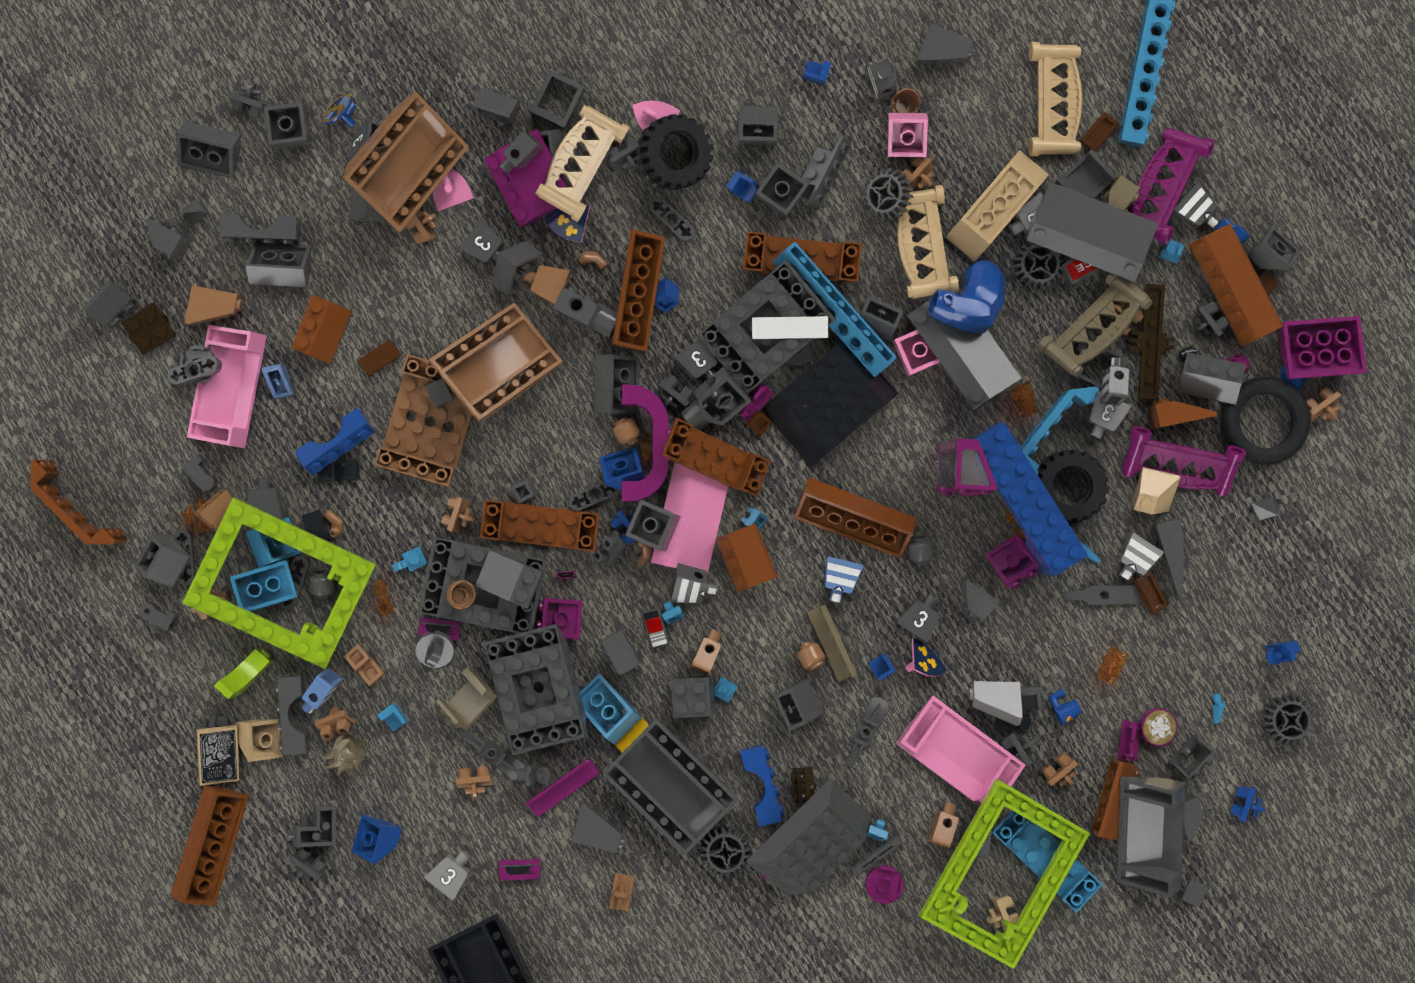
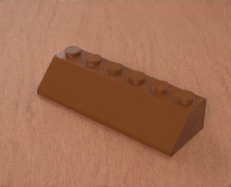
(1236, 285)
(638, 291)
(855, 517)
(209, 846)

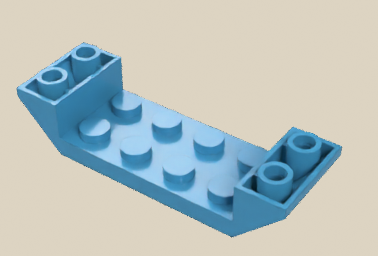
(1080, 396)
(1036, 850)

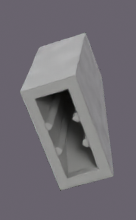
(998, 700)

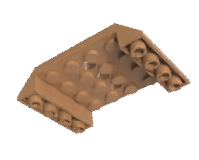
(414, 446)

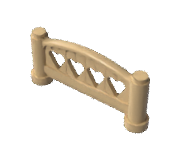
(1048, 139)
(569, 198)
(926, 203)

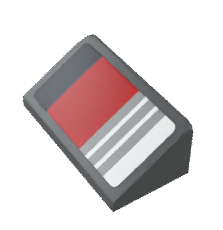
(655, 628)

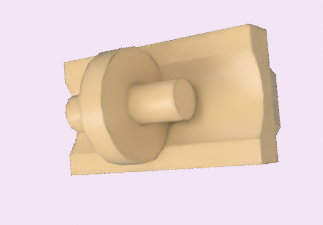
(1001, 905)

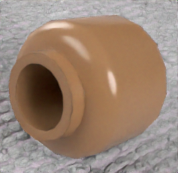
(626, 431)
(811, 656)

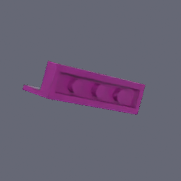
(563, 787)

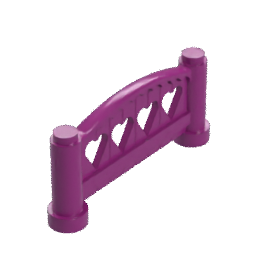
(1190, 149)
(1224, 465)

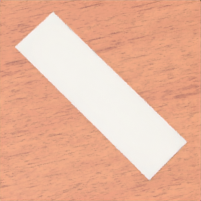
(789, 327)

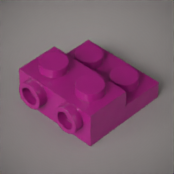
(1013, 562)
(563, 613)

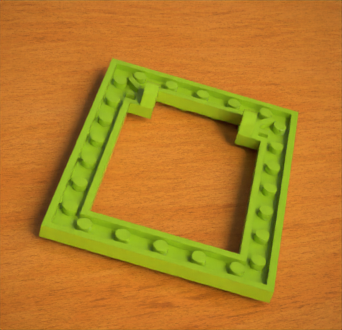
(346, 568)
(940, 905)

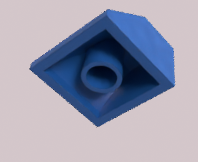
(621, 467)
(375, 838)

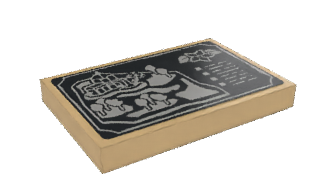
(217, 755)

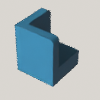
(393, 716)

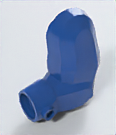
(978, 301)

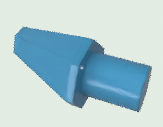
(1091, 555)
(1218, 708)

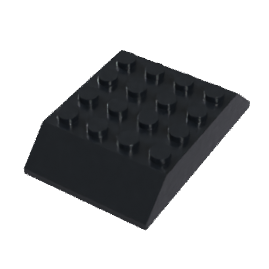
(828, 403)
(481, 955)

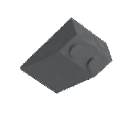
(509, 579)

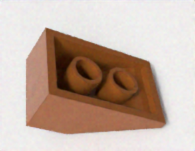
(1167, 413)

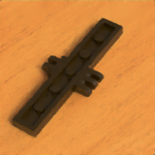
(1151, 343)

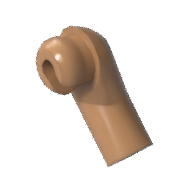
(592, 257)
(336, 524)
(645, 555)

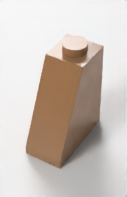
(211, 305)

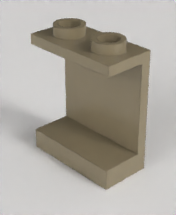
(468, 702)

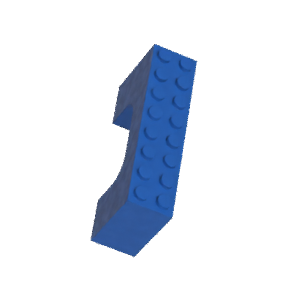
(1030, 503)

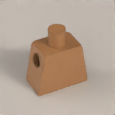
(548, 282)
(214, 509)
(704, 661)
(938, 832)

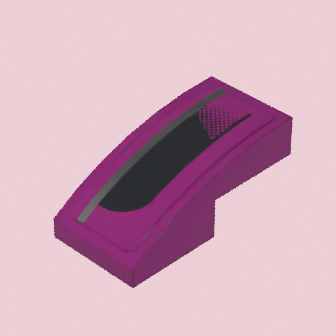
(430, 625)
(519, 869)

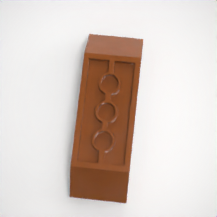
(835, 260)
(715, 458)
(41, 475)
(539, 525)

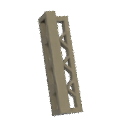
(831, 642)

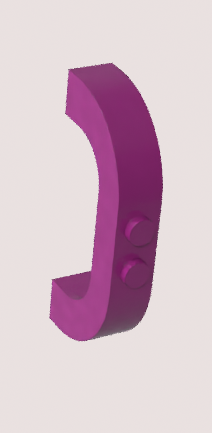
(641, 397)

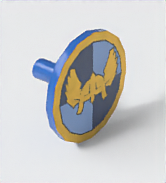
(341, 107)

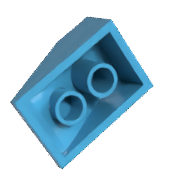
(264, 586)
(608, 709)

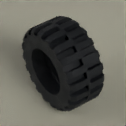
(698, 147)
(1094, 477)

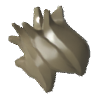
(346, 754)

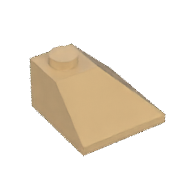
(1154, 491)
(259, 739)

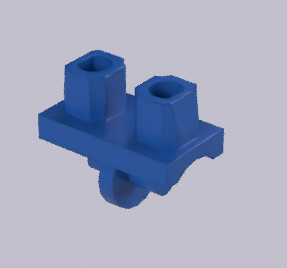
(621, 520)
(1282, 652)
(1243, 812)

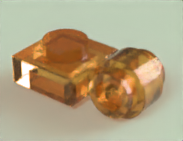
(380, 590)

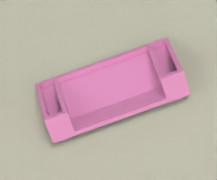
(226, 401)
(700, 505)
(958, 751)

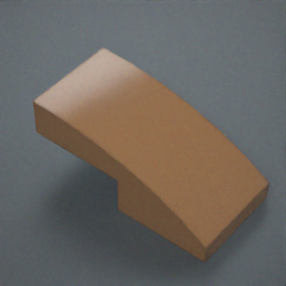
(364, 665)

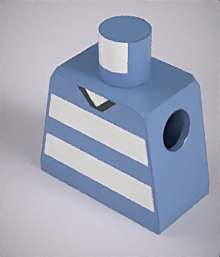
(841, 577)
(320, 690)

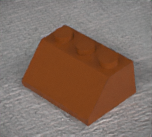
(321, 329)
(746, 557)

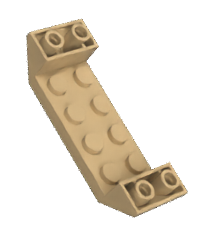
(997, 206)

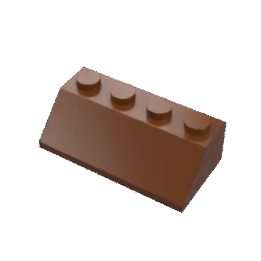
(1107, 812)

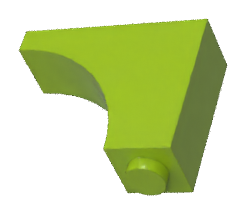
(244, 674)

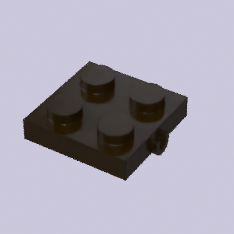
(148, 328)
(802, 779)

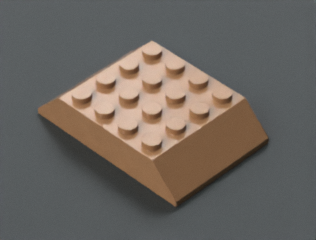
(404, 160)
(496, 362)

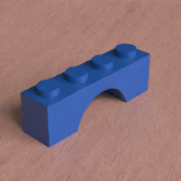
(353, 431)
(755, 761)

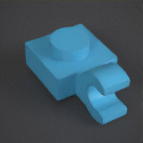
(412, 559)

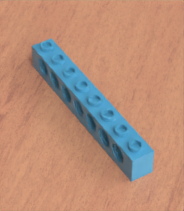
(1129, 135)
(848, 324)

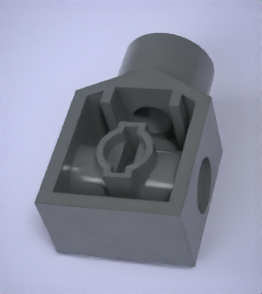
(592, 316)
(716, 401)

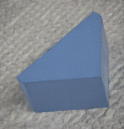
(278, 380)

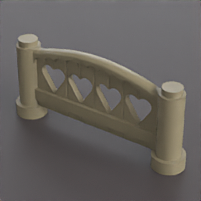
(1119, 290)

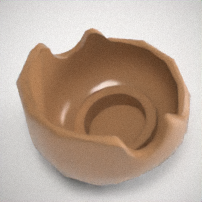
(902, 97)
(460, 594)

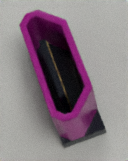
(567, 574)

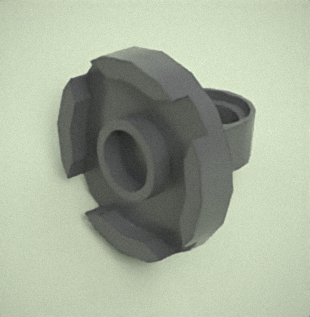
(434, 649)

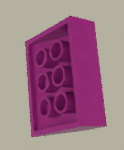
(521, 184)
(1322, 347)

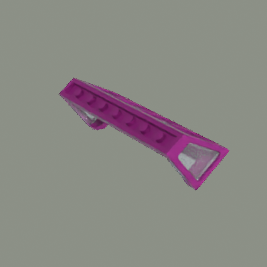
(963, 469)

